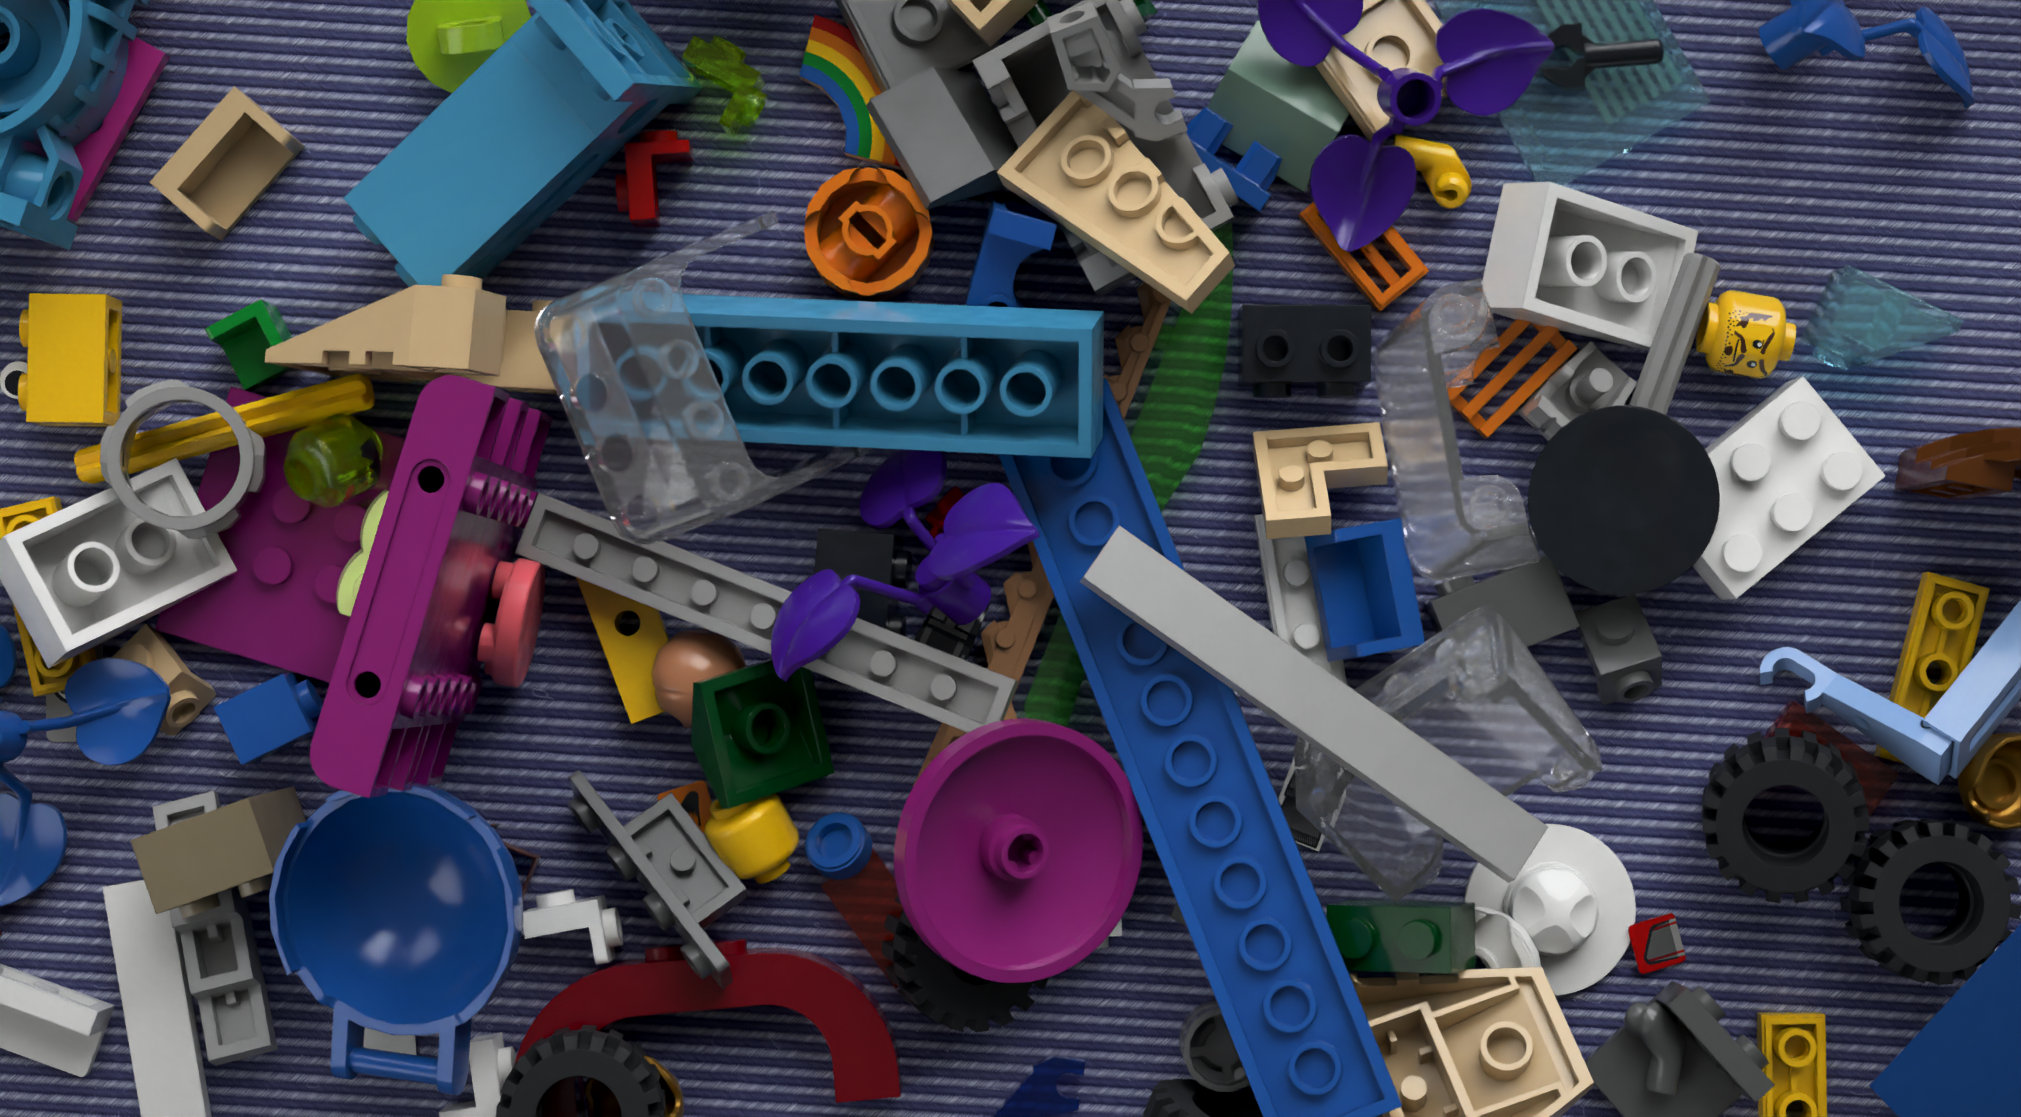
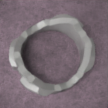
(119, 439)

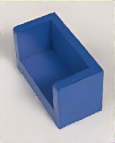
(1364, 590)

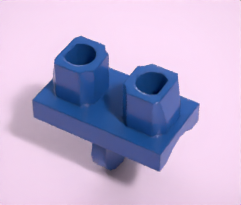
(1254, 171)

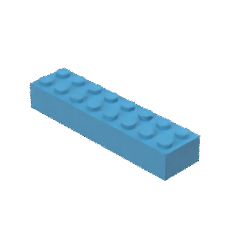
(907, 374)

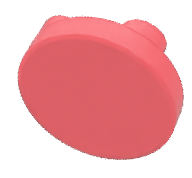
(511, 641)

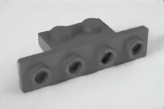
(674, 865)

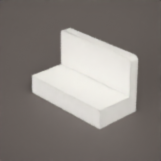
(50, 1022)

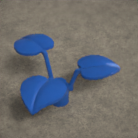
(1832, 26)
(116, 719)

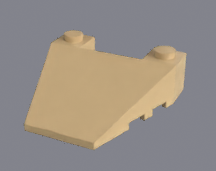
(428, 336)
(1475, 1043)

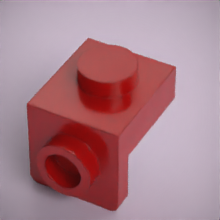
(639, 187)

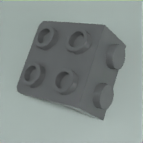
(1713, 1067)

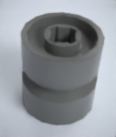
(1210, 1050)

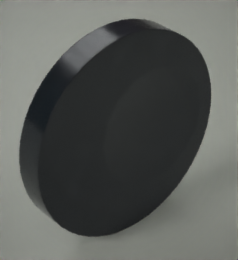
(1623, 499)

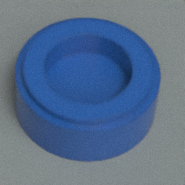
(838, 846)

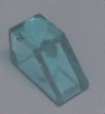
(1869, 320)

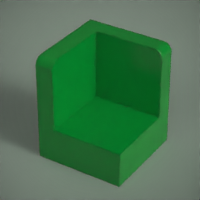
(245, 340)

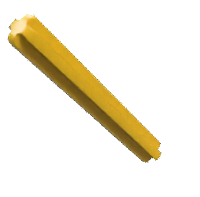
(213, 432)

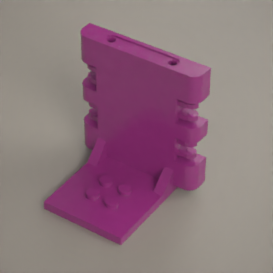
(409, 650)

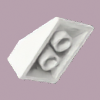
(1582, 263)
(104, 568)

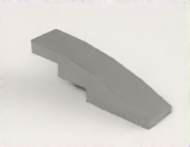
(222, 960)

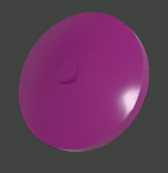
(1018, 850)

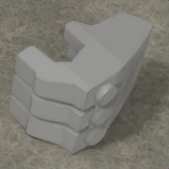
(1578, 387)

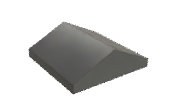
(944, 135)

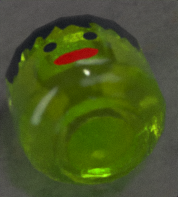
(333, 460)

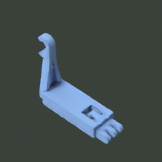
(1953, 727)

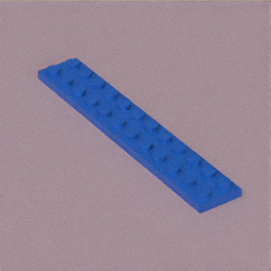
(1206, 802)

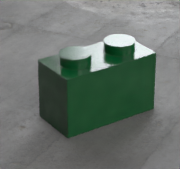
(1404, 935)

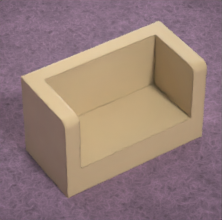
(227, 164)

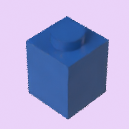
(270, 717)

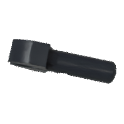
(1597, 56)

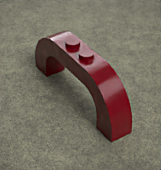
(663, 983)

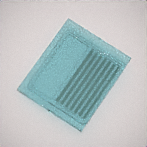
(1621, 106)

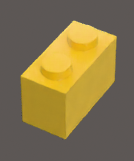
(71, 360)

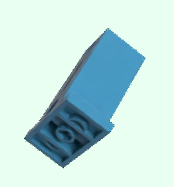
(518, 138)

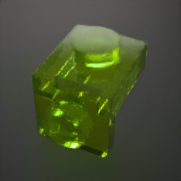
(724, 66)

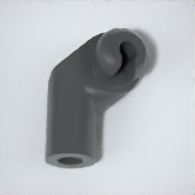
(1663, 1040)

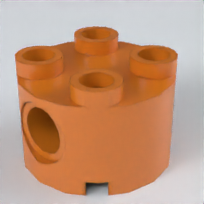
(868, 234)

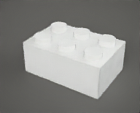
(1779, 483)

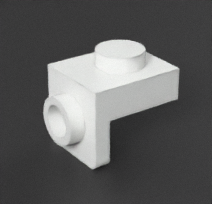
(562, 913)
(489, 1068)

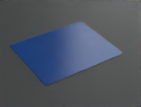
(1968, 1052)

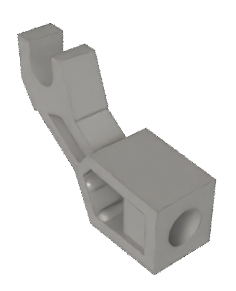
(1125, 100)

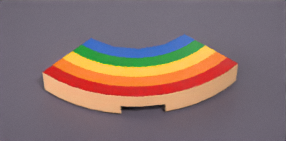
(839, 69)

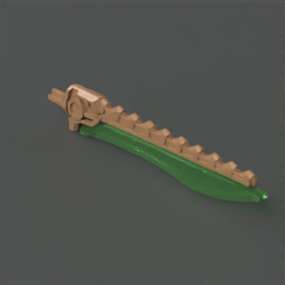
(1167, 443)

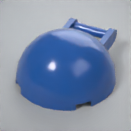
(399, 923)

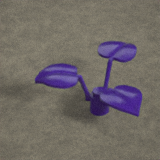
(1368, 185)
(976, 533)

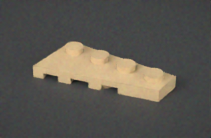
(1115, 199)

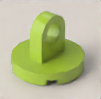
(459, 35)

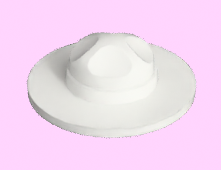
(1569, 901)

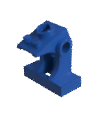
(1009, 237)

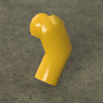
(1440, 169)

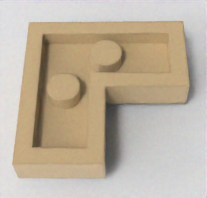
(1303, 463)

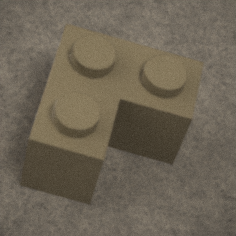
(217, 852)

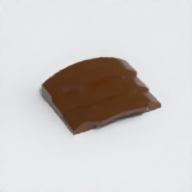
(1962, 465)

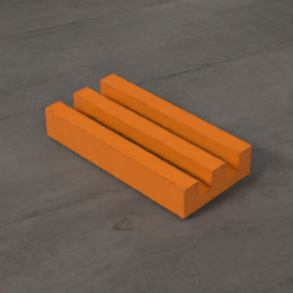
(1354, 271)
(1470, 409)

